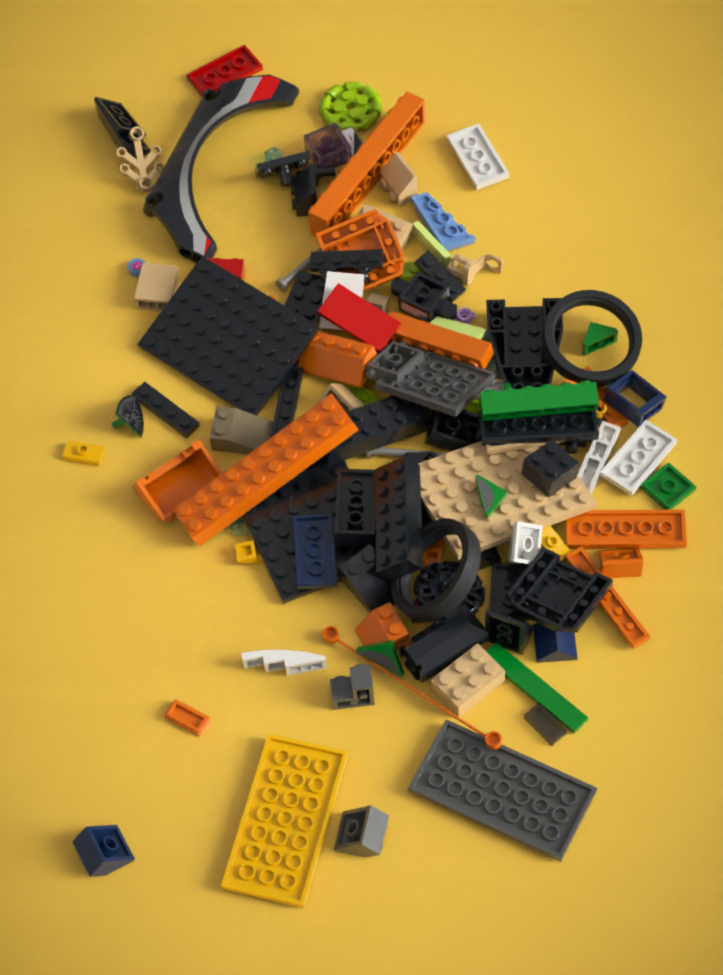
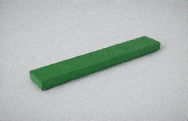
(538, 689)

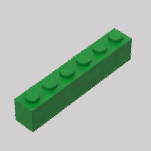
(538, 400)

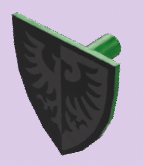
(129, 413)

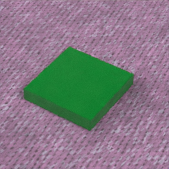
(668, 487)

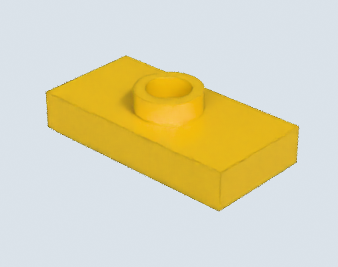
(83, 453)
(553, 542)

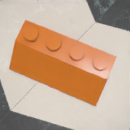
(337, 359)

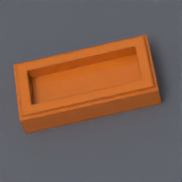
(187, 717)

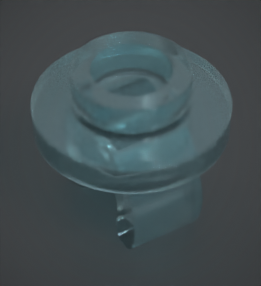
(273, 153)

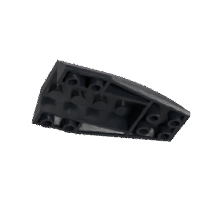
(518, 342)

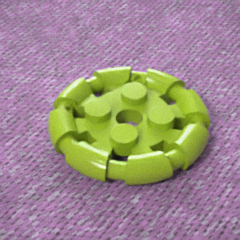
(363, 111)

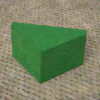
(598, 337)

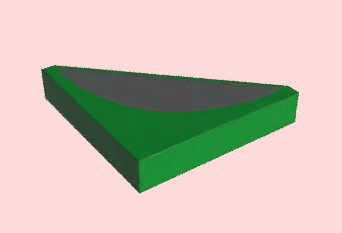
(489, 495)
(383, 655)

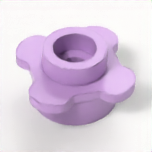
(465, 312)

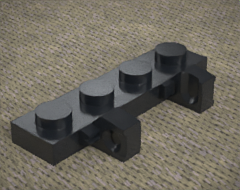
(356, 260)

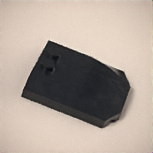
(557, 593)

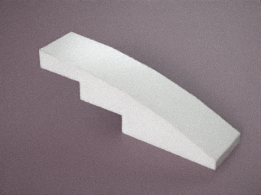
(598, 455)
(293, 661)

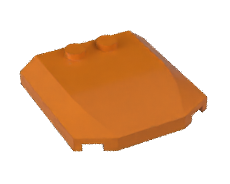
(367, 233)

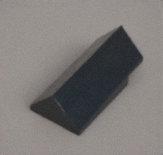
(118, 124)

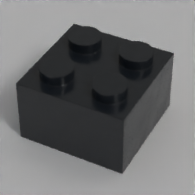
(550, 468)

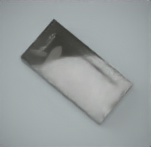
(545, 724)

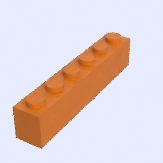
(442, 341)

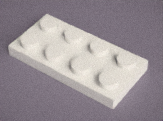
(477, 156)
(638, 457)

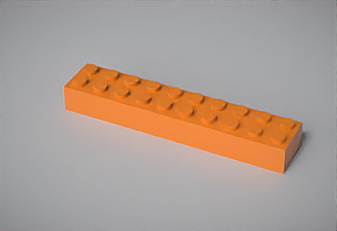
(364, 167)
(265, 470)

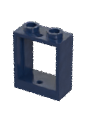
(653, 397)

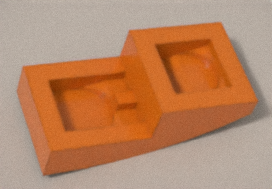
(433, 553)

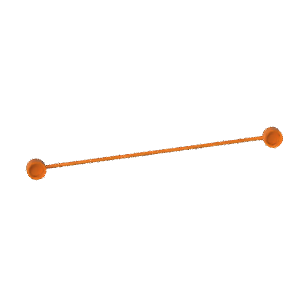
(492, 739)

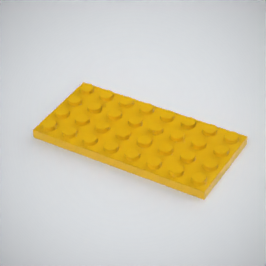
(285, 821)

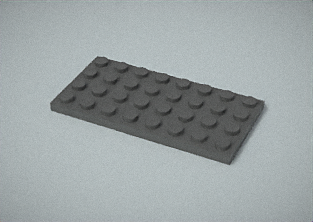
(503, 790)

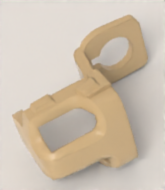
(471, 267)

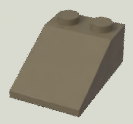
(238, 431)

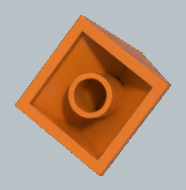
(621, 563)

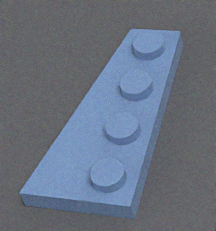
(441, 224)

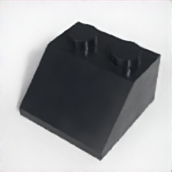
(304, 191)

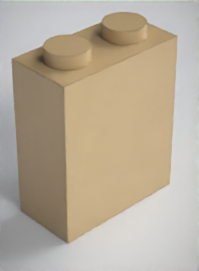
(156, 286)

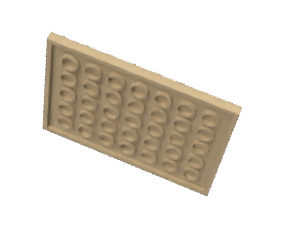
(452, 493)

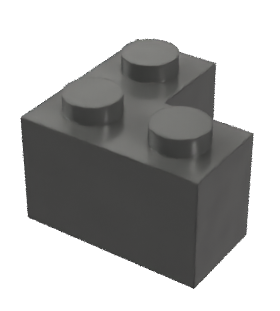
(353, 690)

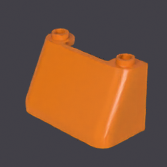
(177, 480)

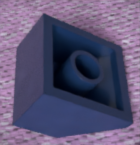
(102, 849)

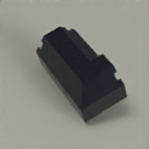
(442, 643)

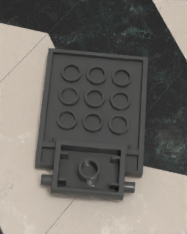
(427, 378)

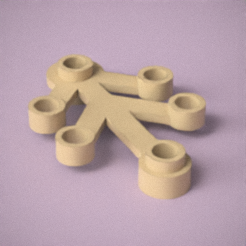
(139, 162)

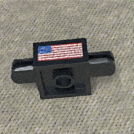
(430, 292)

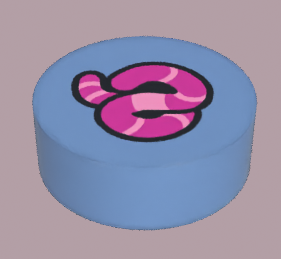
(134, 266)

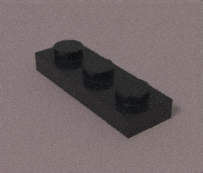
(433, 268)

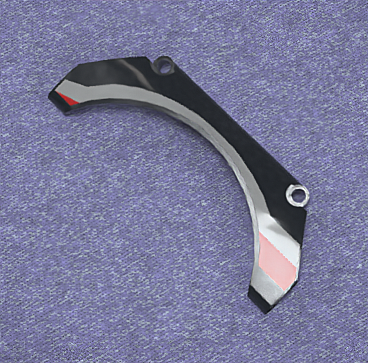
(173, 189)

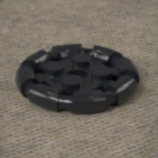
(441, 581)

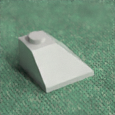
(524, 543)

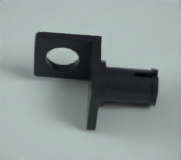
(325, 171)

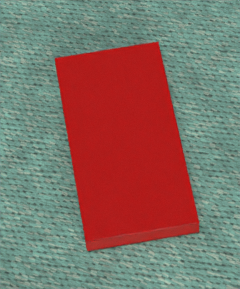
(229, 67)
(358, 317)

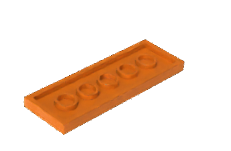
(627, 529)

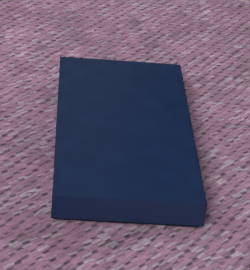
(314, 551)

